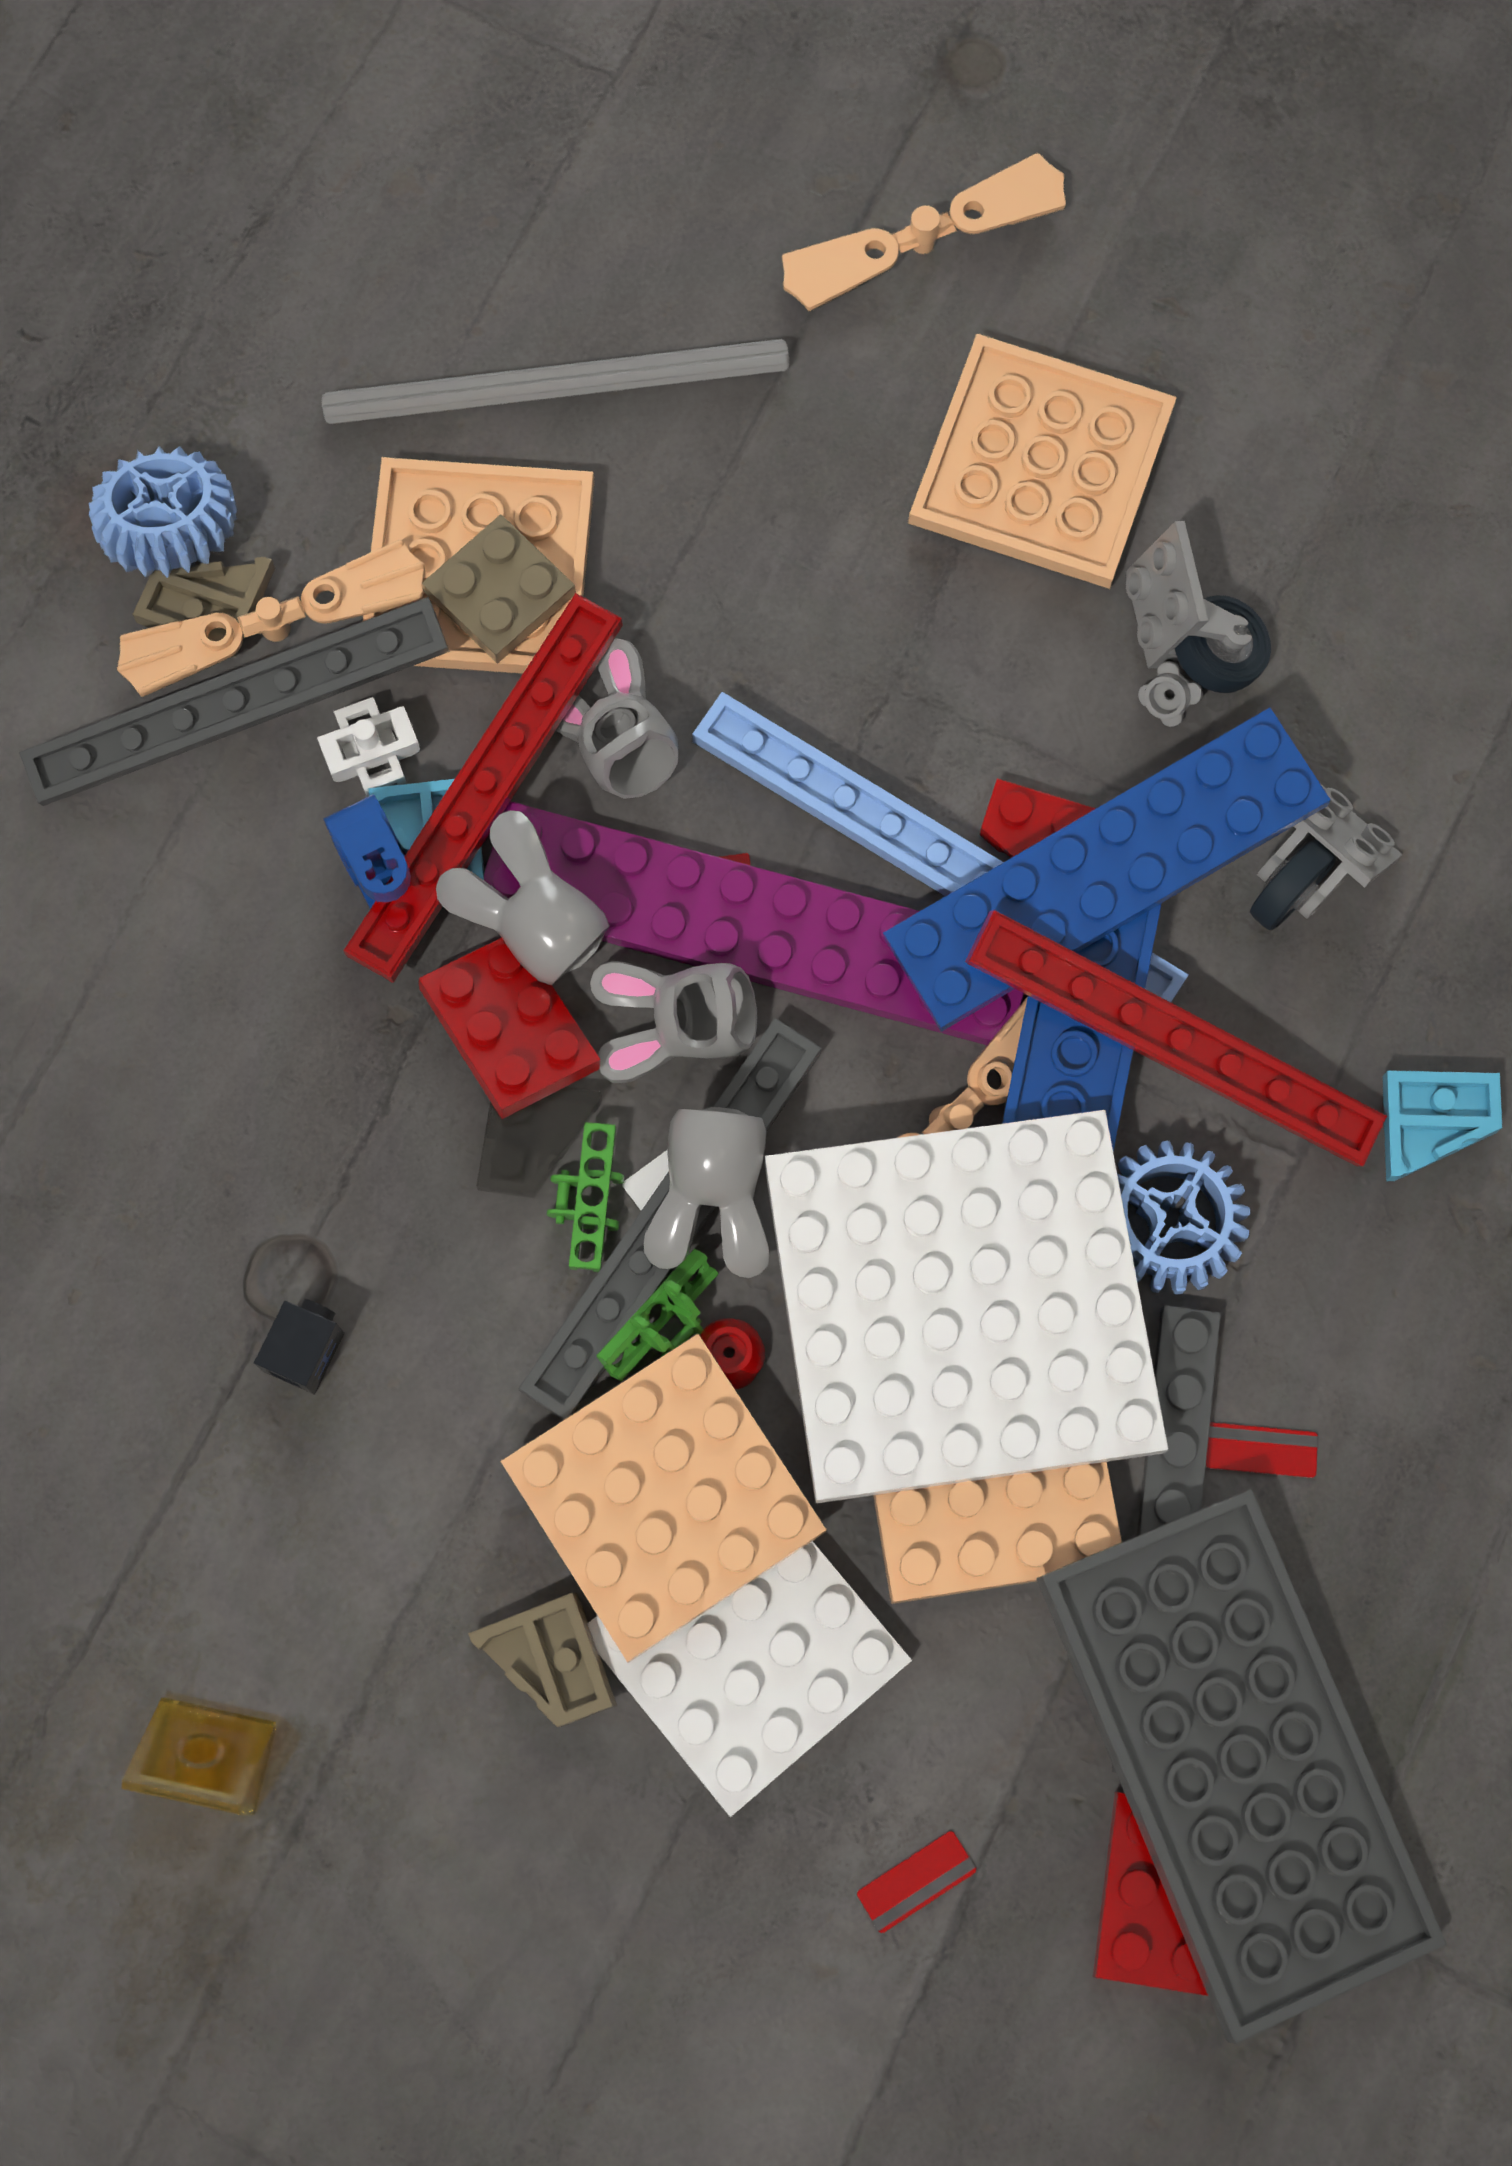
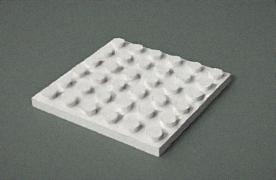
(963, 1306)

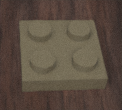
(499, 588)

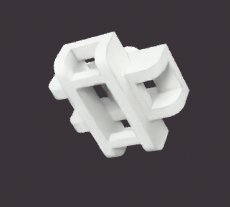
(369, 745)

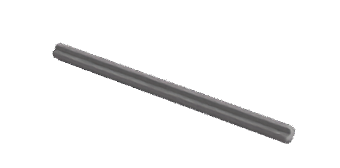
(555, 381)

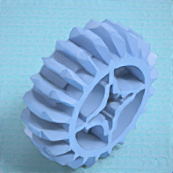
(163, 511)
(1196, 1177)

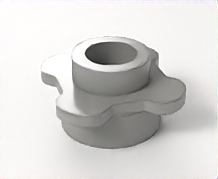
(1158, 704)

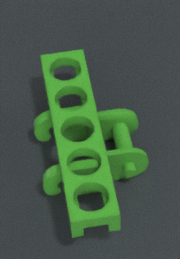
(585, 1179)
(682, 1295)

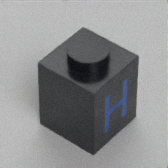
(300, 1345)

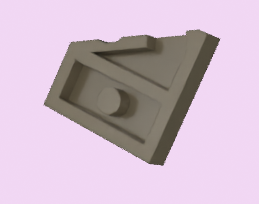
(202, 592)
(551, 1659)

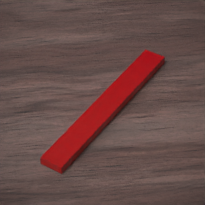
(486, 783)
(1175, 1038)

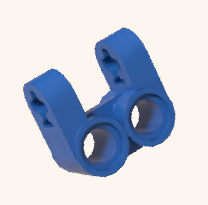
(369, 850)

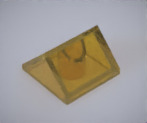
(202, 1757)

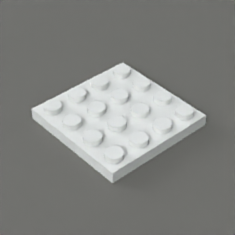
(760, 1674)

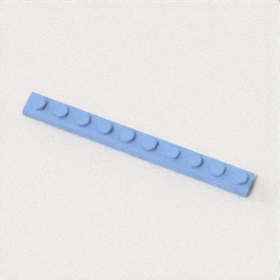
(861, 808)

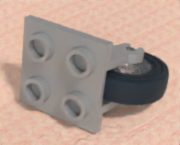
(1213, 637)
(1339, 832)

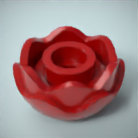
(745, 1342)

